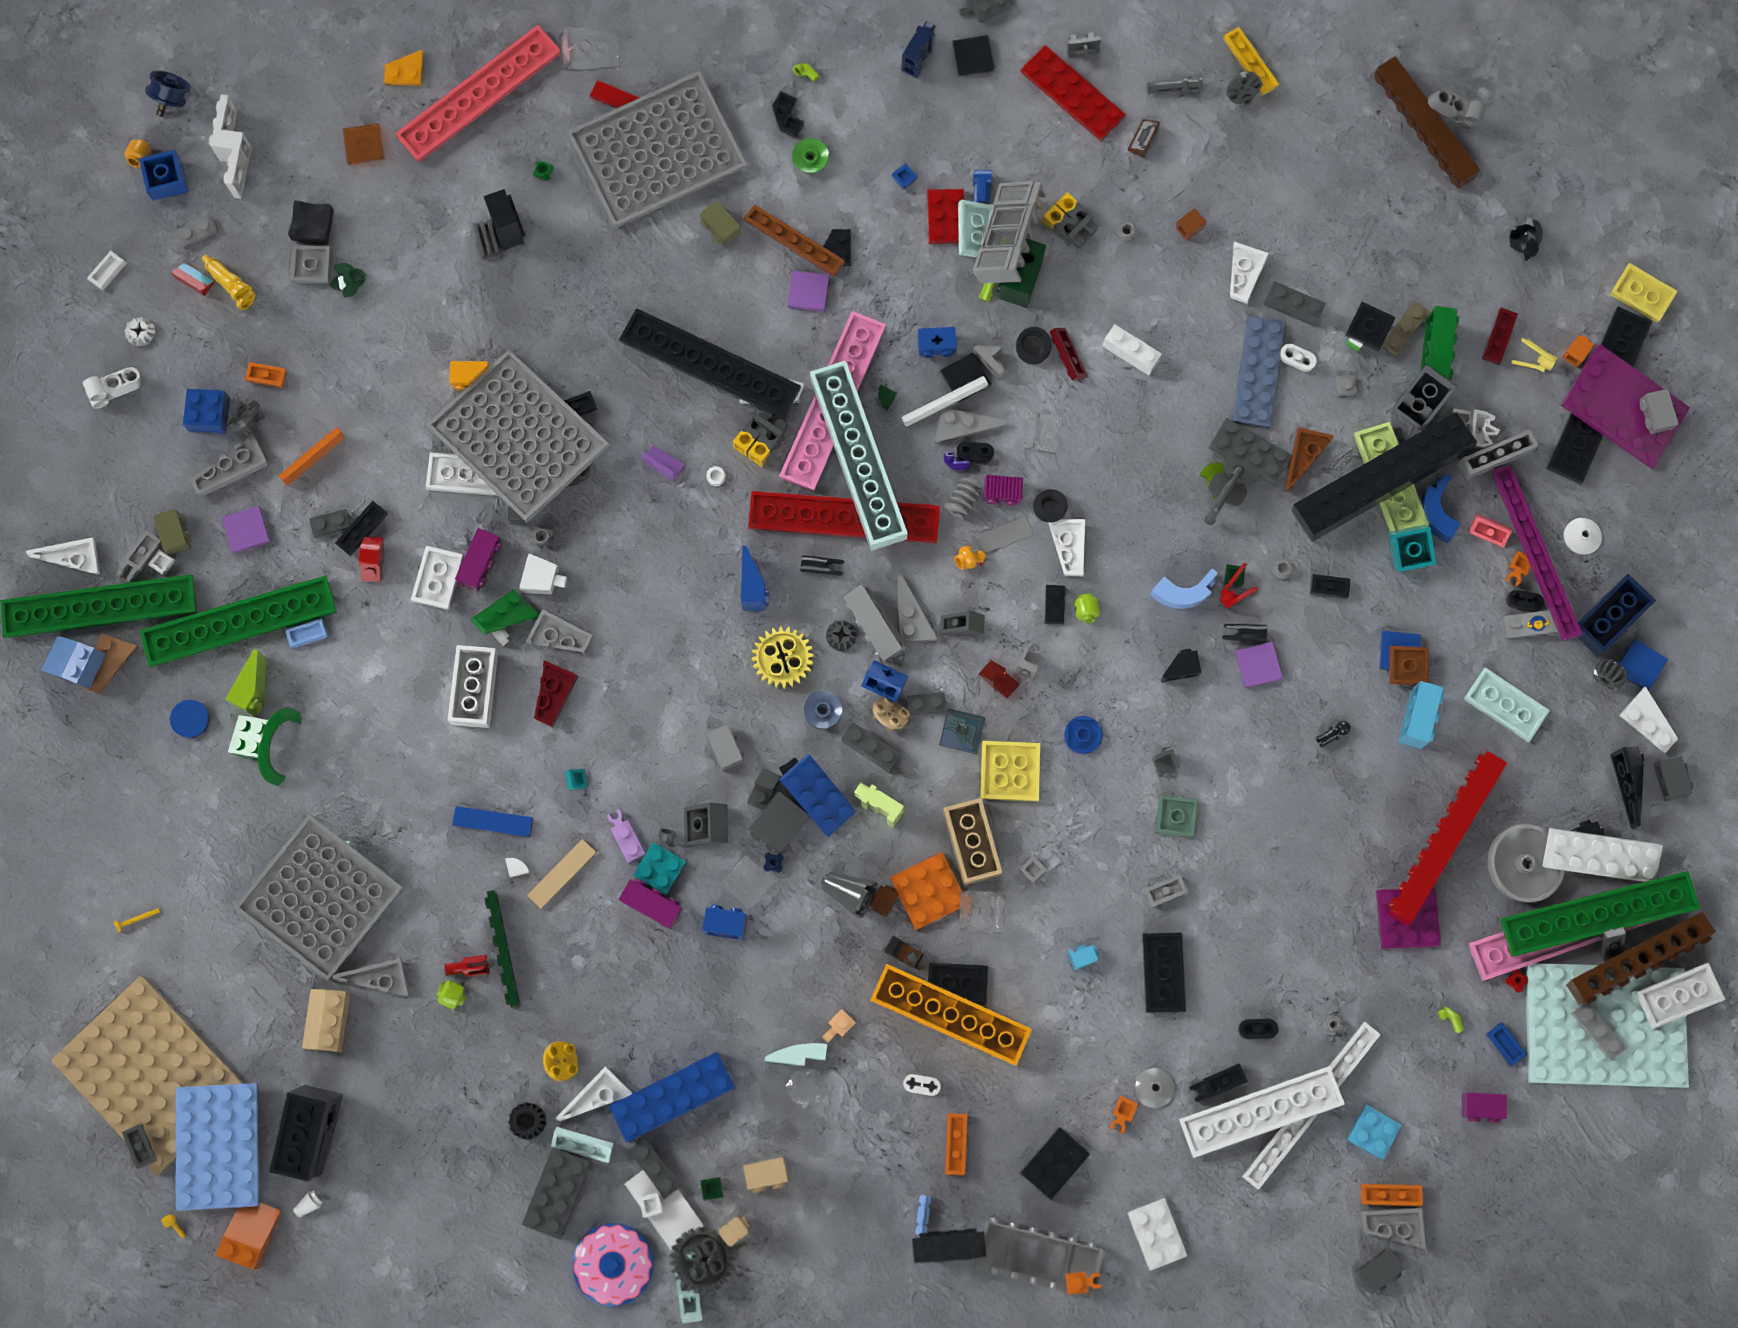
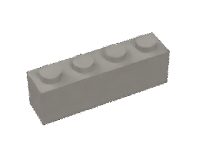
(1497, 455)
(875, 623)

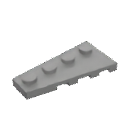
(238, 463)

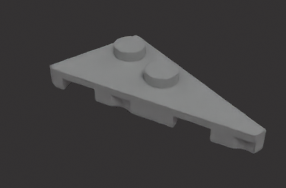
(957, 423)
(912, 621)
(384, 976)

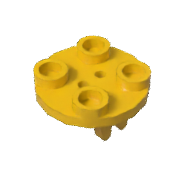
(558, 1052)

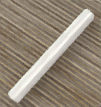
(945, 401)

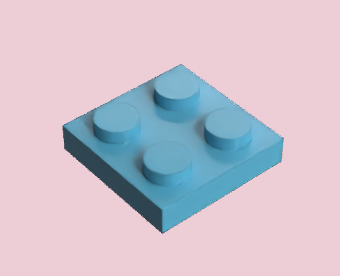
(1374, 1132)

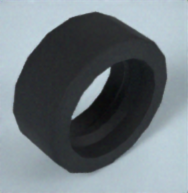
(1033, 359)

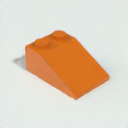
(249, 1235)

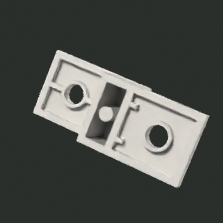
(230, 146)

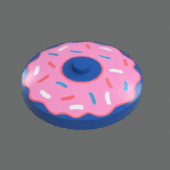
(613, 1264)

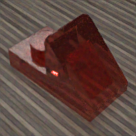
(997, 677)

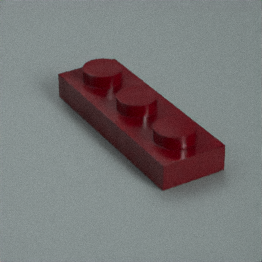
(1499, 336)
(1068, 354)

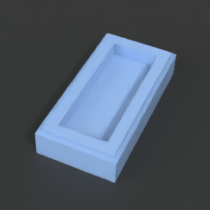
(306, 633)

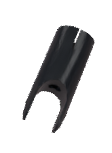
(819, 565)
(1247, 632)

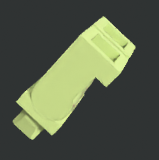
(879, 803)

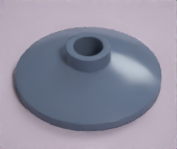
(820, 700)

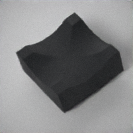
(311, 222)

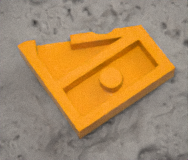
(405, 70)

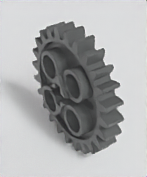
(685, 1266)

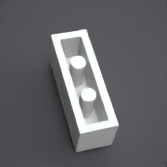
(1131, 349)

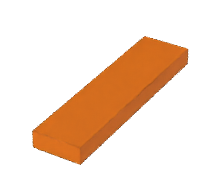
(311, 456)

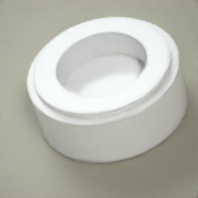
(716, 476)

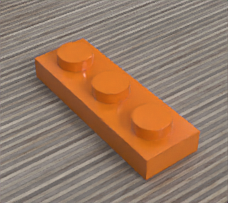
(956, 1144)
(1391, 1194)

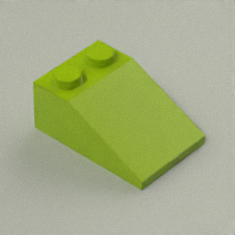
(249, 687)

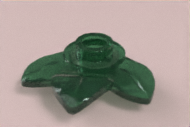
(345, 279)

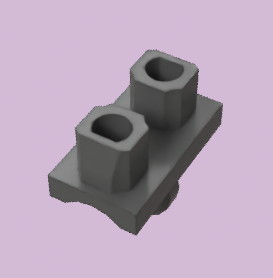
(1083, 46)

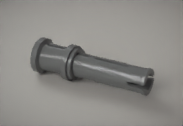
(1184, 85)

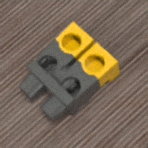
(1069, 220)
(759, 437)

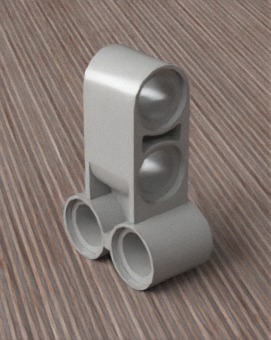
(1457, 108)

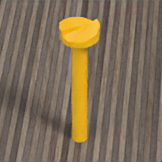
(118, 925)

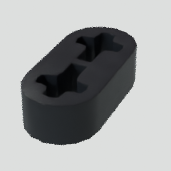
(1525, 596)

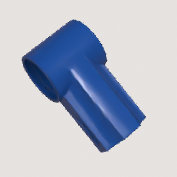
(982, 182)

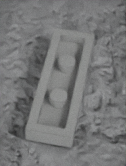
(1598, 1031)

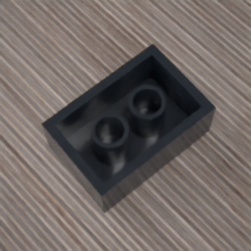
(505, 219)
(1054, 1163)
(949, 1245)

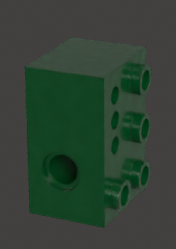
(1020, 292)

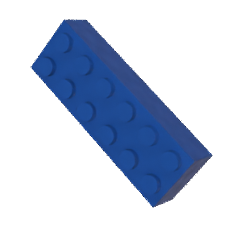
(672, 1097)

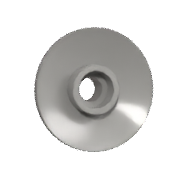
(1144, 1090)

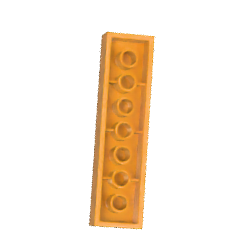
(951, 1015)

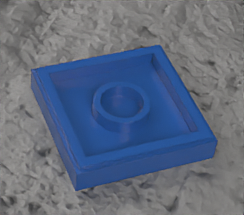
(1395, 639)
(1642, 664)

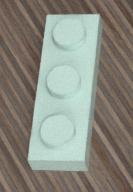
(582, 1144)

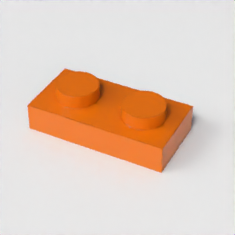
(265, 375)

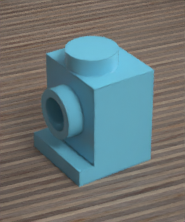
(1083, 956)

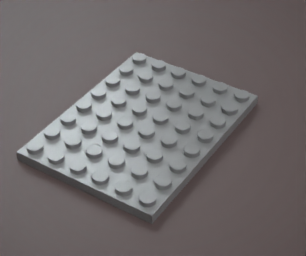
(657, 149)
(518, 436)

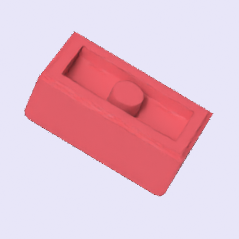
(1490, 530)

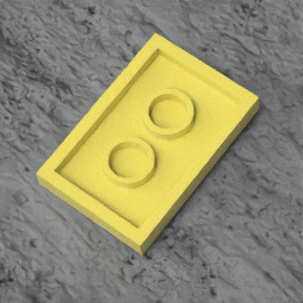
(1643, 293)

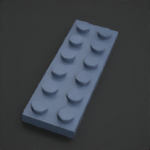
(1258, 372)

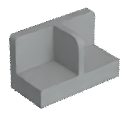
(1028, 664)

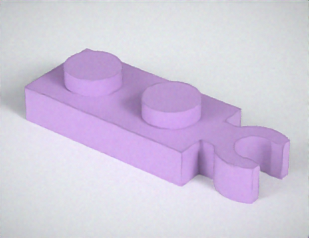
(626, 838)

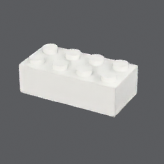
(473, 686)

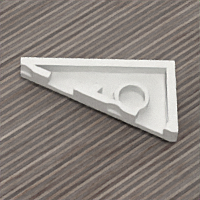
(75, 555)
(599, 1092)

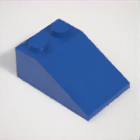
(753, 592)

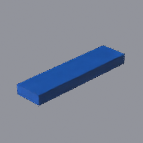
(492, 821)

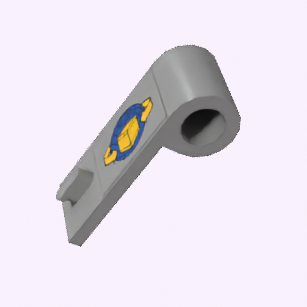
(1530, 624)

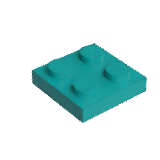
(659, 868)

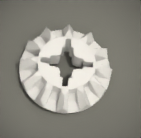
(145, 337)

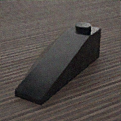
(1629, 773)

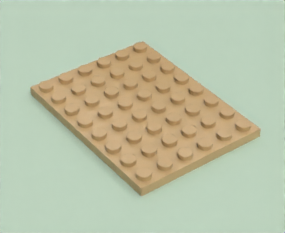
(135, 1060)

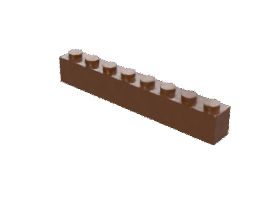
(1426, 122)

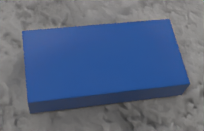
(1506, 1044)

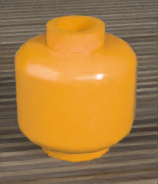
(136, 150)

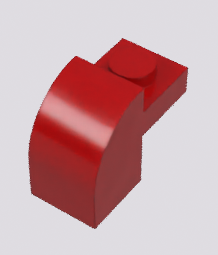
(370, 559)

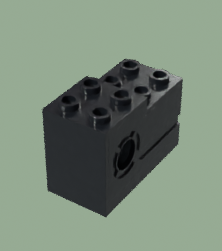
(305, 1132)

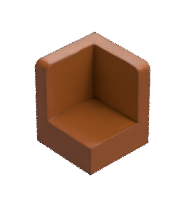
(1190, 224)

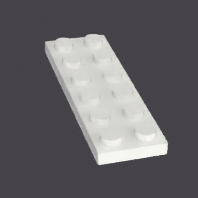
(1602, 855)

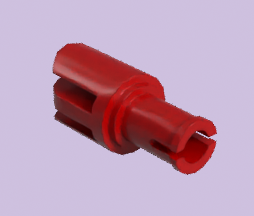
(469, 966)

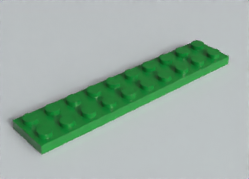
(98, 606)
(238, 621)
(1599, 913)

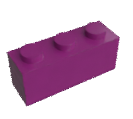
(478, 559)
(651, 903)

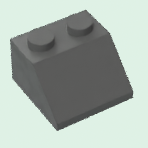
(706, 824)

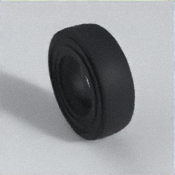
(1050, 516)

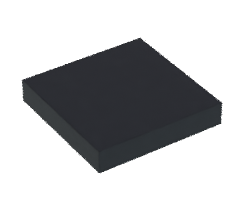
(973, 55)
(1370, 326)
(963, 372)

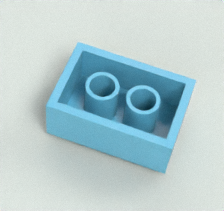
(1421, 715)

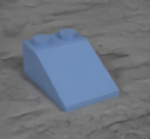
(73, 662)

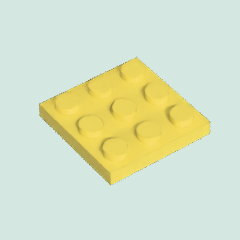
(1010, 771)

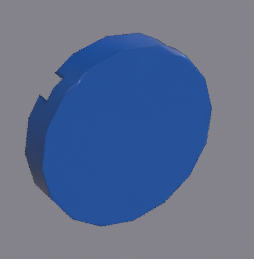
(189, 718)
(1083, 735)

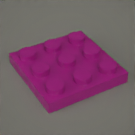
(1423, 930)

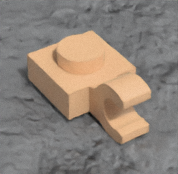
(840, 1024)

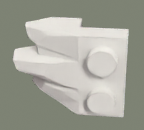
(1479, 425)

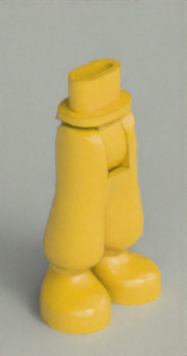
(239, 291)

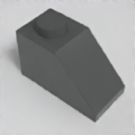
(962, 623)

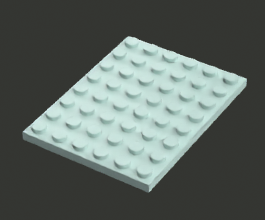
(1565, 1053)

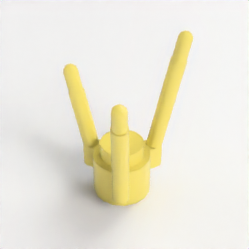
(1545, 359)

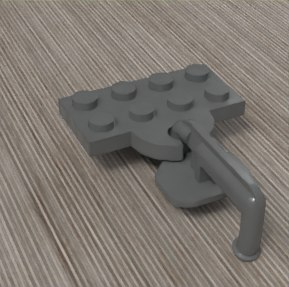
(1244, 459)

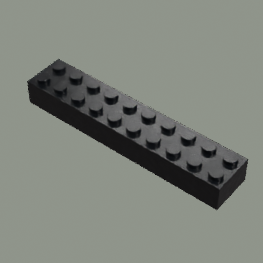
(1384, 476)

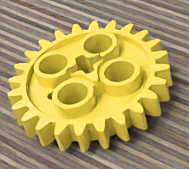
(798, 652)

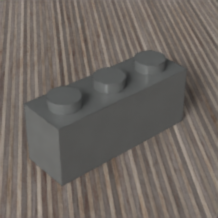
(1294, 304)
(871, 747)

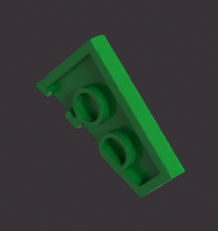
(504, 612)

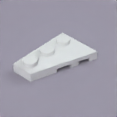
(1246, 270)
(1070, 544)
(1649, 721)

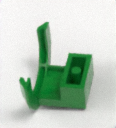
(253, 740)

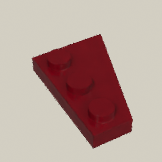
(554, 692)

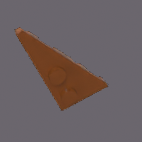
(1306, 449)

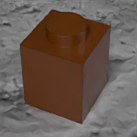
(884, 900)

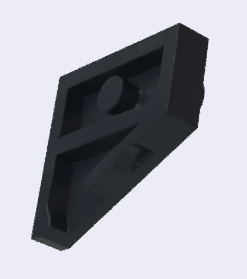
(840, 244)

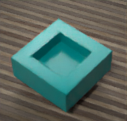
(576, 779)

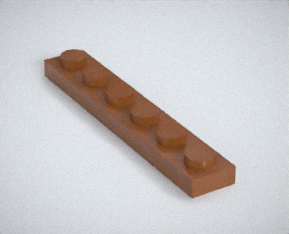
(794, 240)

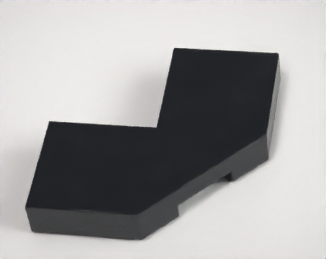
(787, 123)

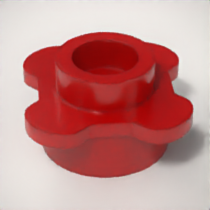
(1511, 980)

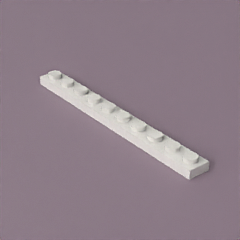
(1288, 1135)

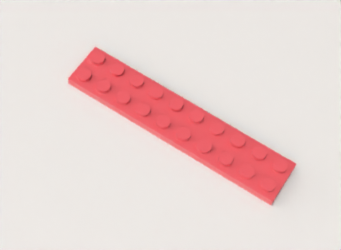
(478, 93)

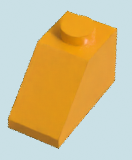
(465, 372)

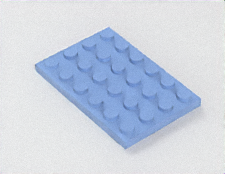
(217, 1146)

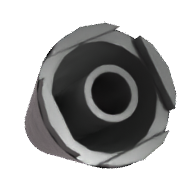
(850, 891)

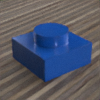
(904, 176)

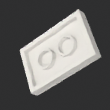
(437, 578)
(1157, 1234)

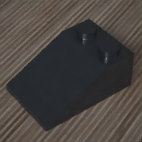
(1424, 397)

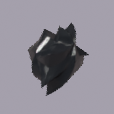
(1527, 238)

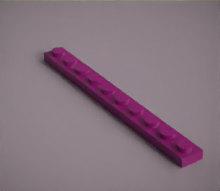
(1536, 553)

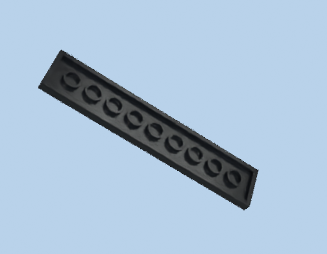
(710, 363)
(1579, 440)

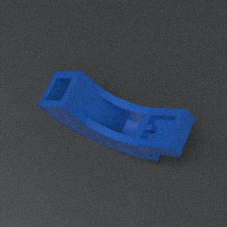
(1440, 523)

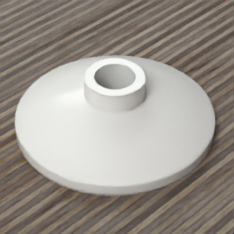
(1577, 542)

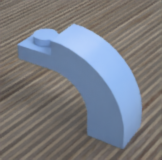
(1183, 598)

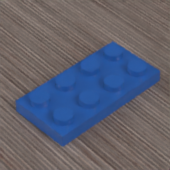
(817, 795)

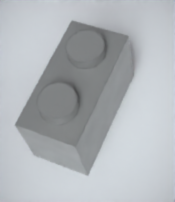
(1658, 411)
(725, 748)

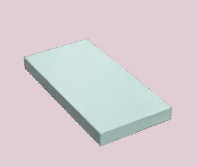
(1506, 704)

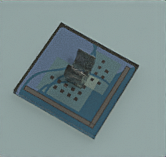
(962, 731)

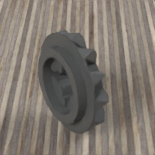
(833, 640)

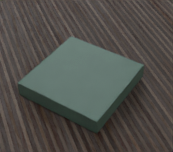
(1176, 816)

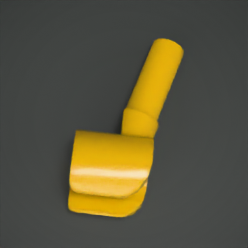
(170, 1220)

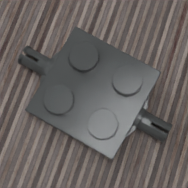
(985, 8)

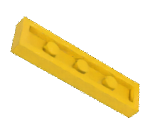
(1250, 59)

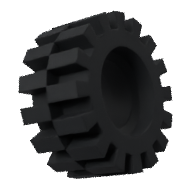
(516, 1114)

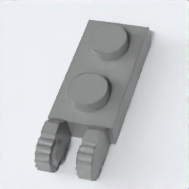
(139, 556)

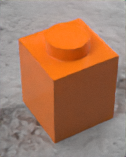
(1578, 350)

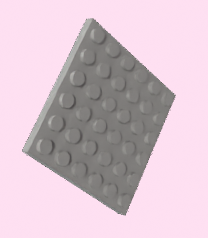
(318, 897)

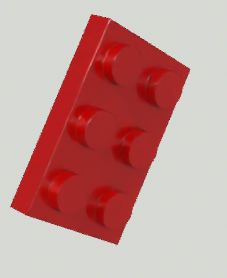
(943, 215)

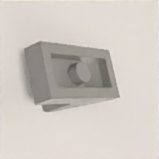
(987, 356)

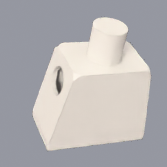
(541, 576)

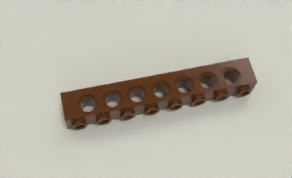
(1697, 925)

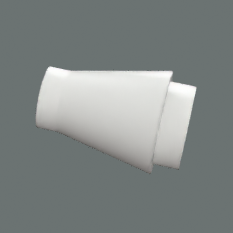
(309, 1203)

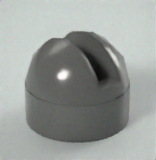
(666, 835)

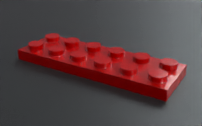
(1073, 93)

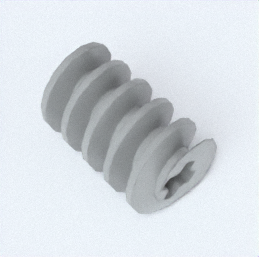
(962, 496)

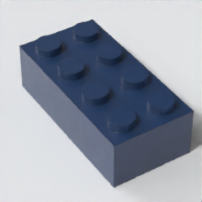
(1613, 614)

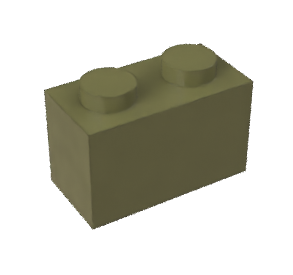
(720, 223)
(172, 532)

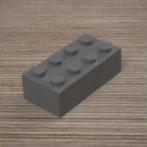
(556, 1193)

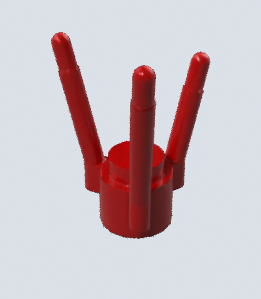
(1230, 598)

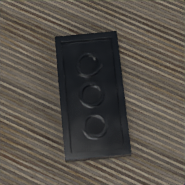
(1163, 972)

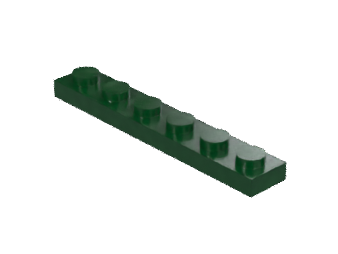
(500, 941)

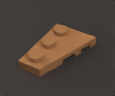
(116, 656)

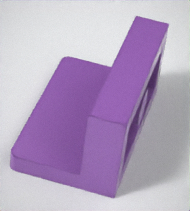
(663, 463)

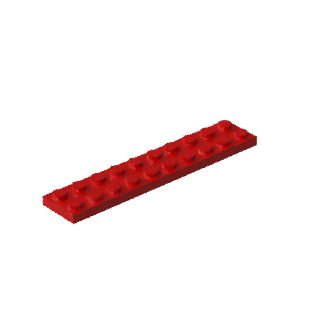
(833, 516)

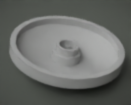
(1517, 863)

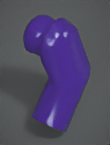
(953, 463)

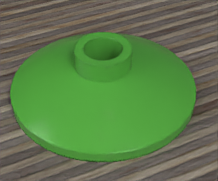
(810, 148)

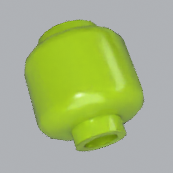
(1087, 608)
(450, 994)

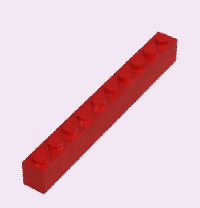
(1447, 837)

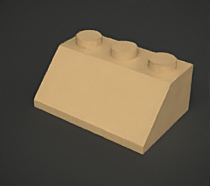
(326, 1020)

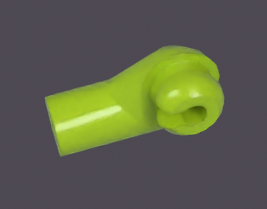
(806, 70)
(1455, 1019)

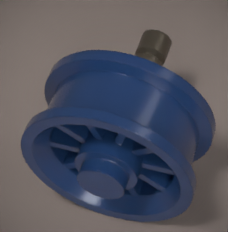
(167, 90)

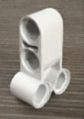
(99, 389)

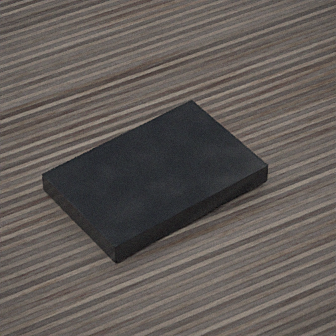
(961, 980)

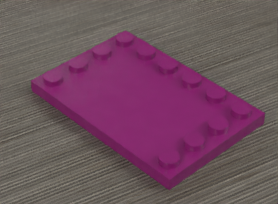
(1609, 401)

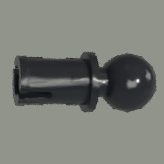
(1341, 728)

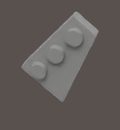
(1396, 1225)

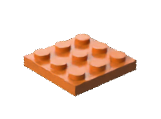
(928, 890)

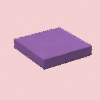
(808, 291)
(246, 529)
(1258, 665)

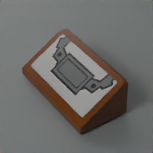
(1143, 137)

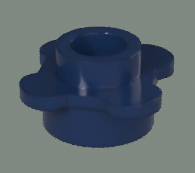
(773, 867)

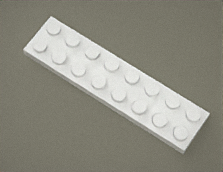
(1261, 1112)

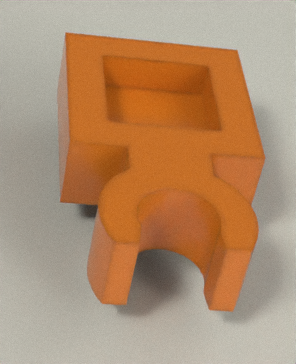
(1519, 566)
(1124, 1111)
(1078, 1282)

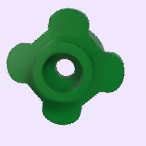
(541, 165)

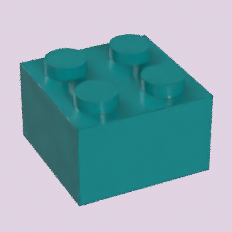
(1412, 548)

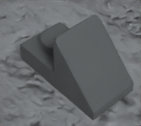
(763, 789)

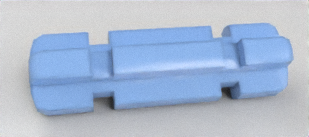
(923, 1214)

